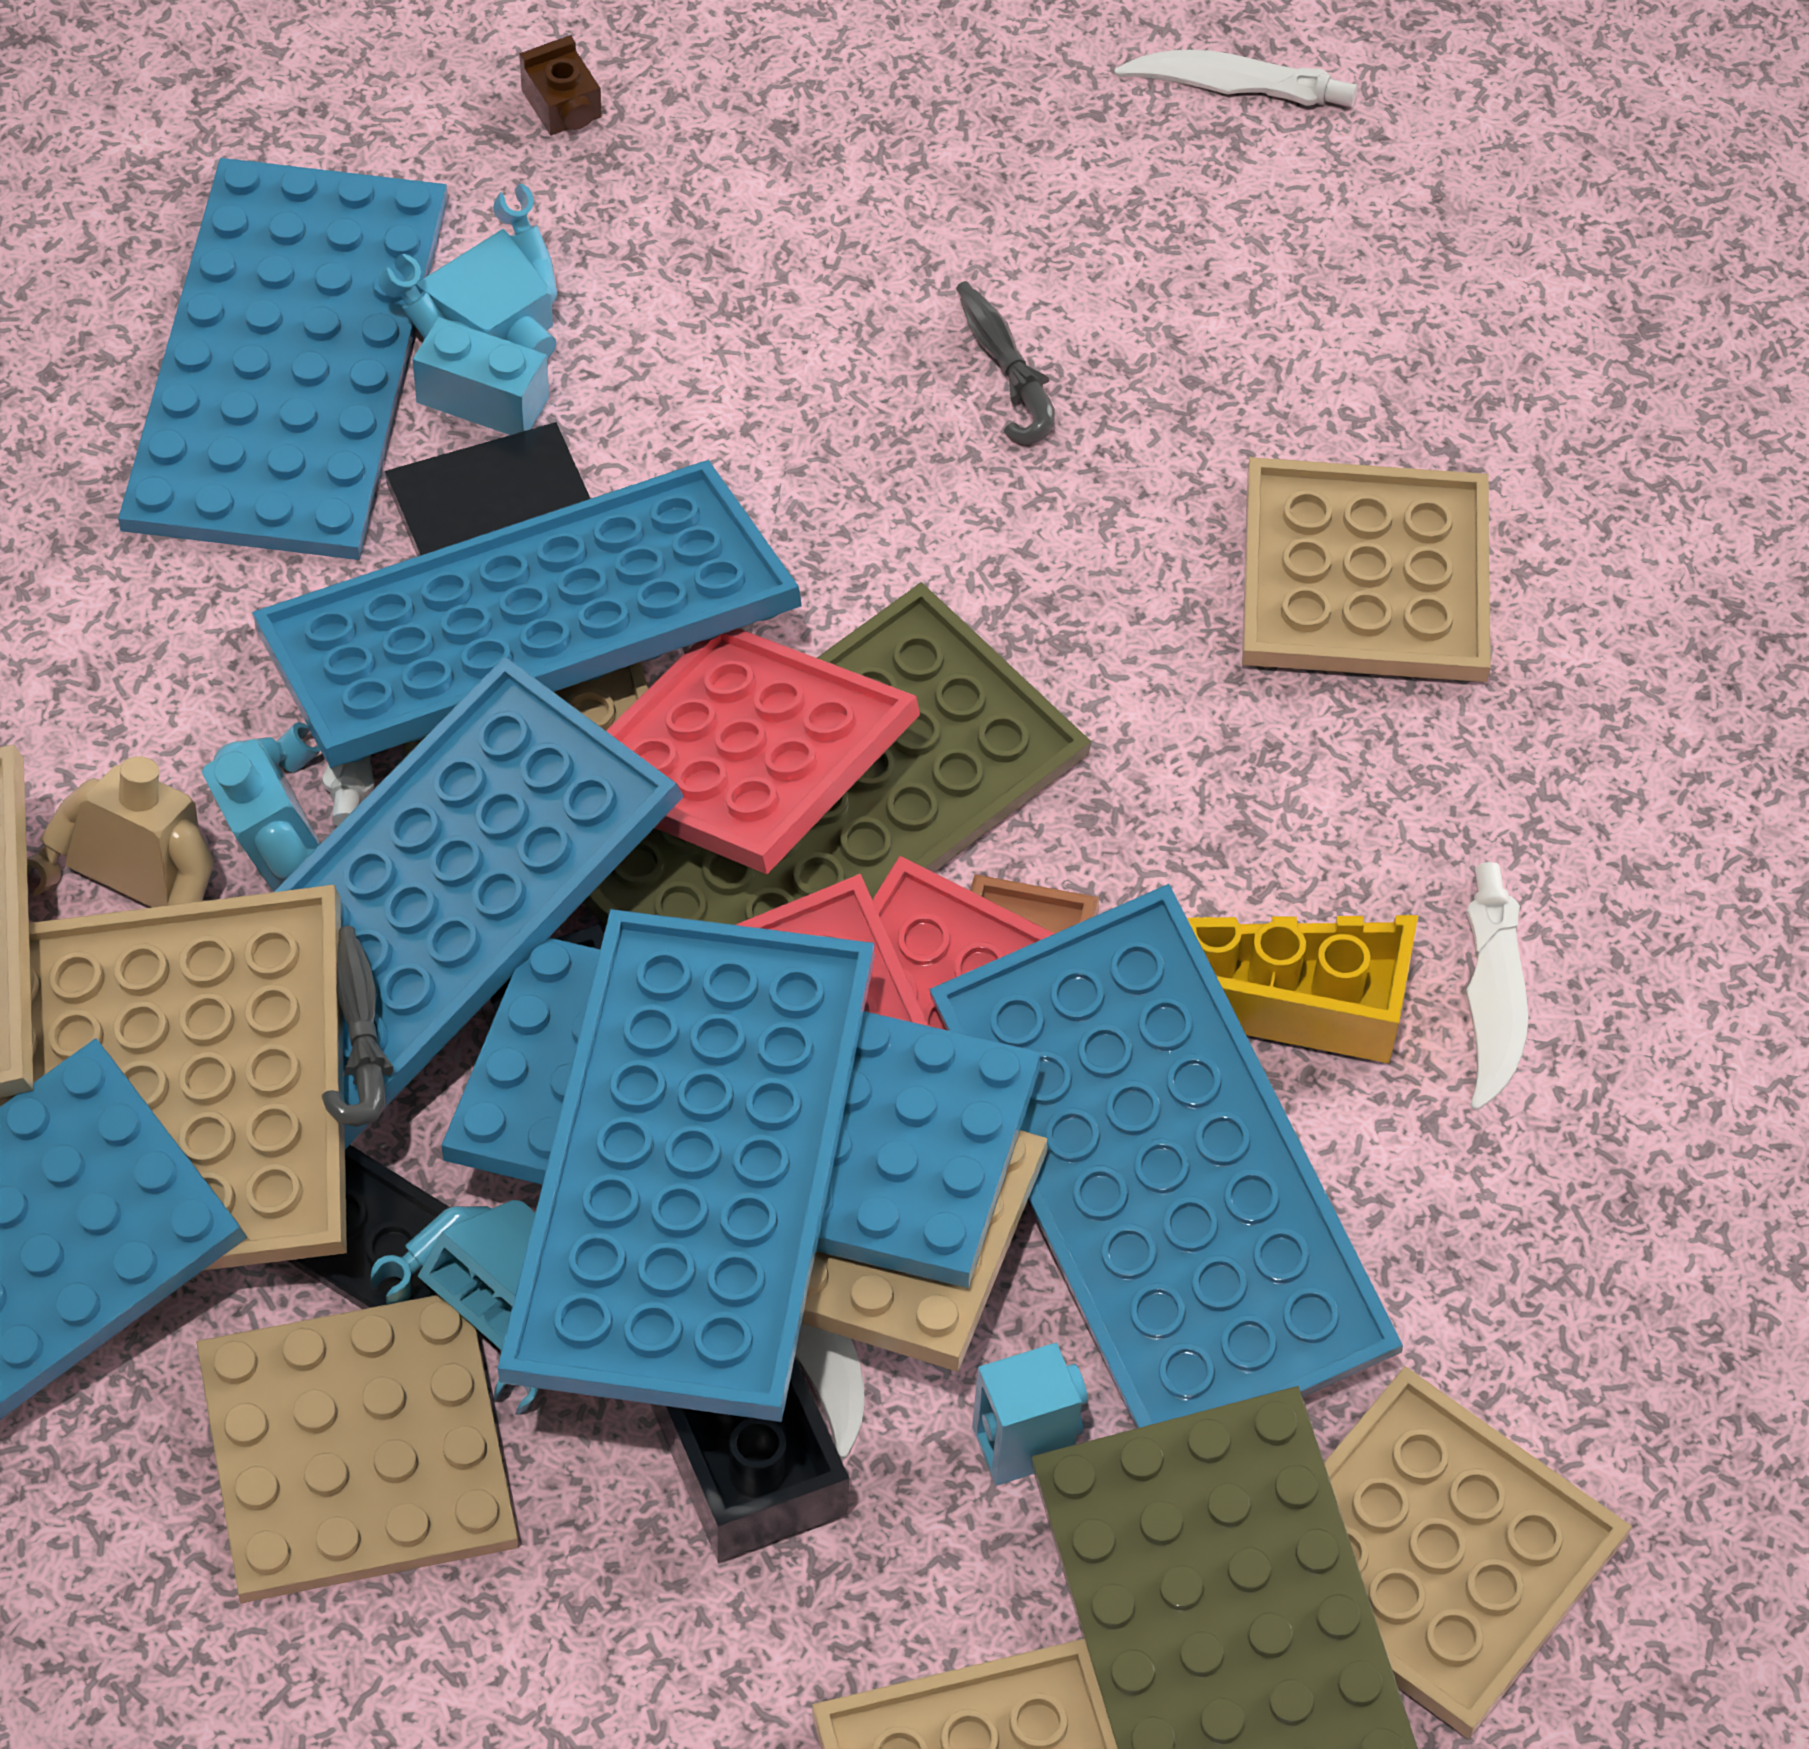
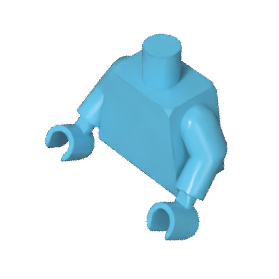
(494, 287)
(261, 801)
(471, 1262)

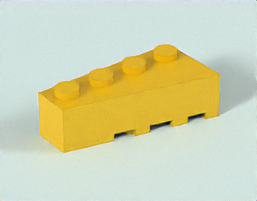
(1314, 982)

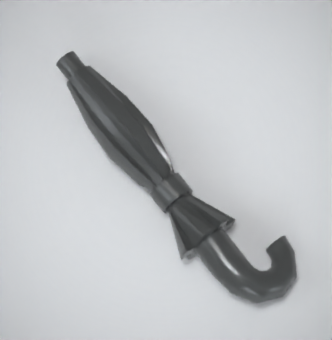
(1025, 382)
(366, 1061)

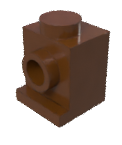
(560, 86)

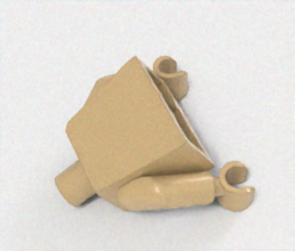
(128, 837)

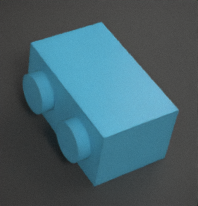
(480, 377)
(1026, 1409)

